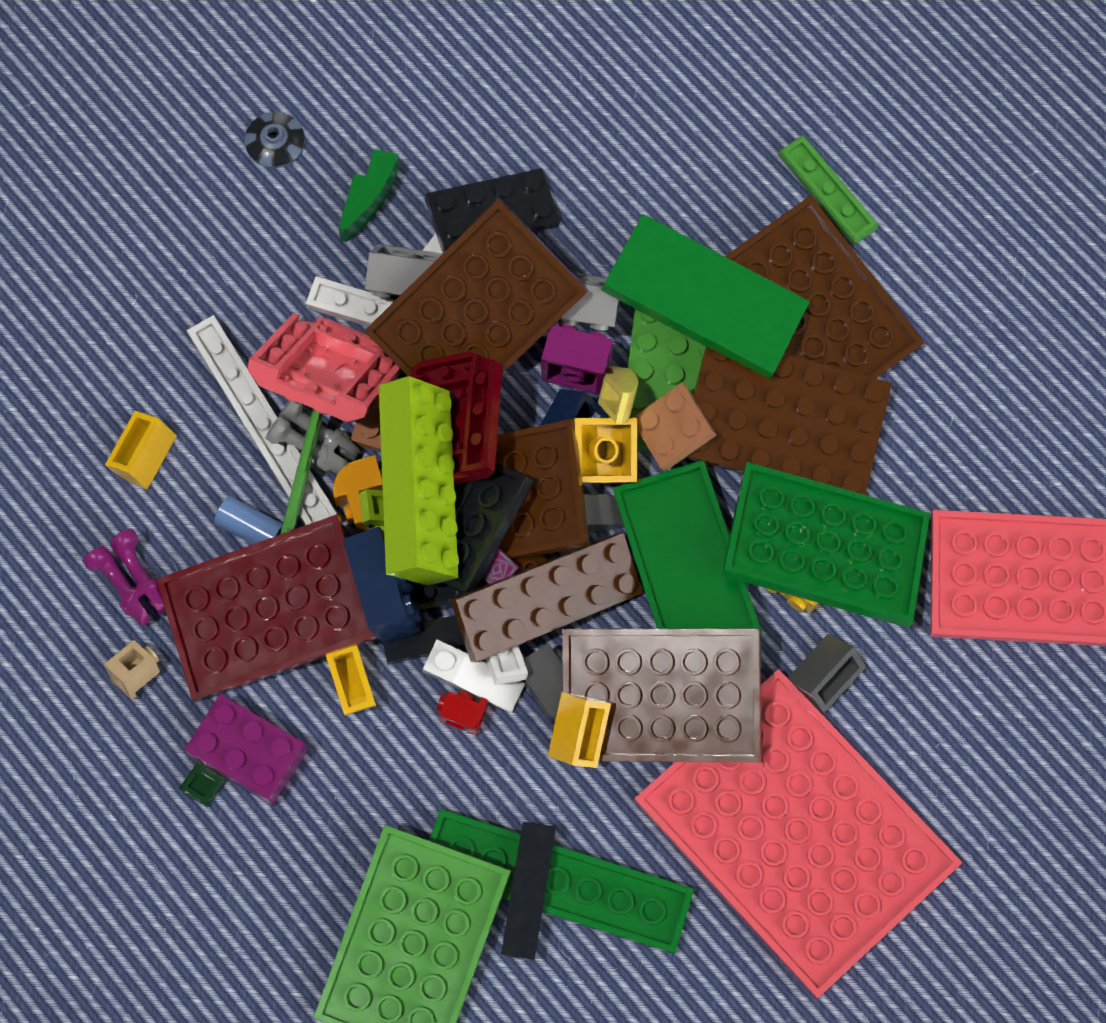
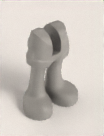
(330, 440)

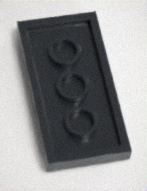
(459, 207)
(482, 521)

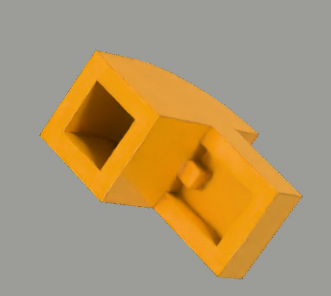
(351, 481)

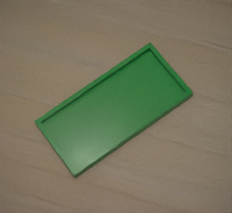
(705, 296)
(682, 550)

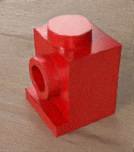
(462, 711)

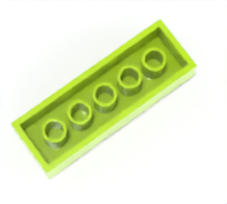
(418, 481)

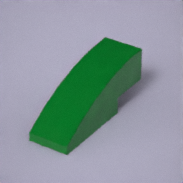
(368, 193)

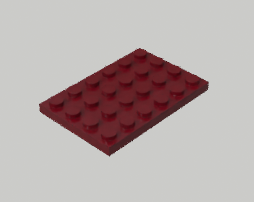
(264, 608)

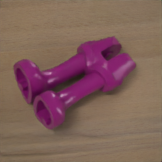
(102, 561)

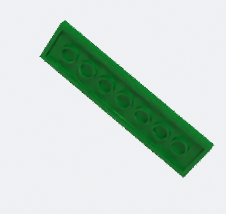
(581, 886)

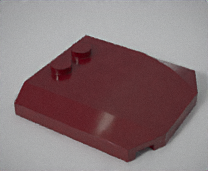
(474, 409)

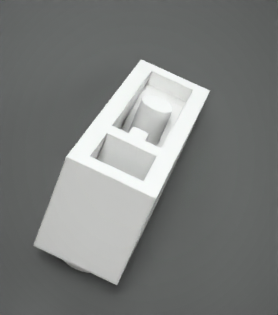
(471, 677)

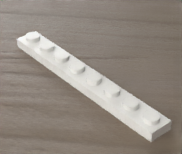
(256, 415)

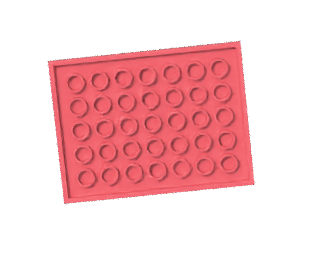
(803, 841)

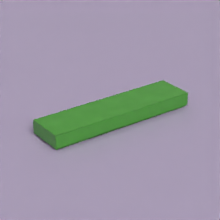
(828, 190)

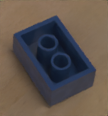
(383, 597)

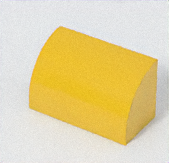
(141, 449)
(579, 730)

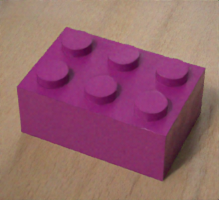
(246, 749)

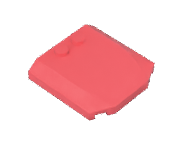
(323, 367)

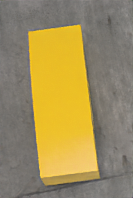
(350, 680)

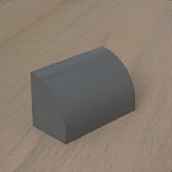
(827, 672)

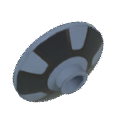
(274, 151)

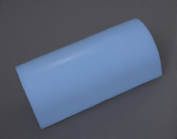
(246, 521)

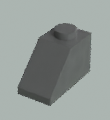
(545, 679)

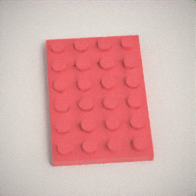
(1018, 578)

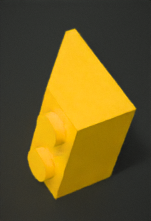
(607, 449)

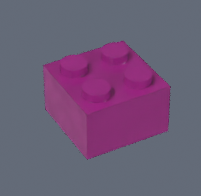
(576, 358)

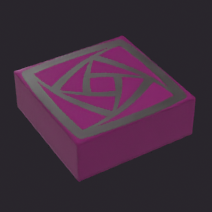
(500, 567)

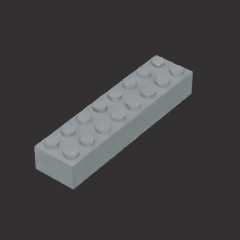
(396, 268)

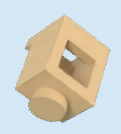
(132, 668)

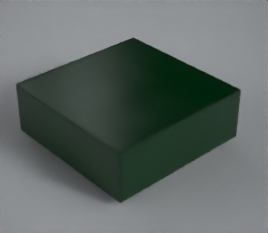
(202, 784)

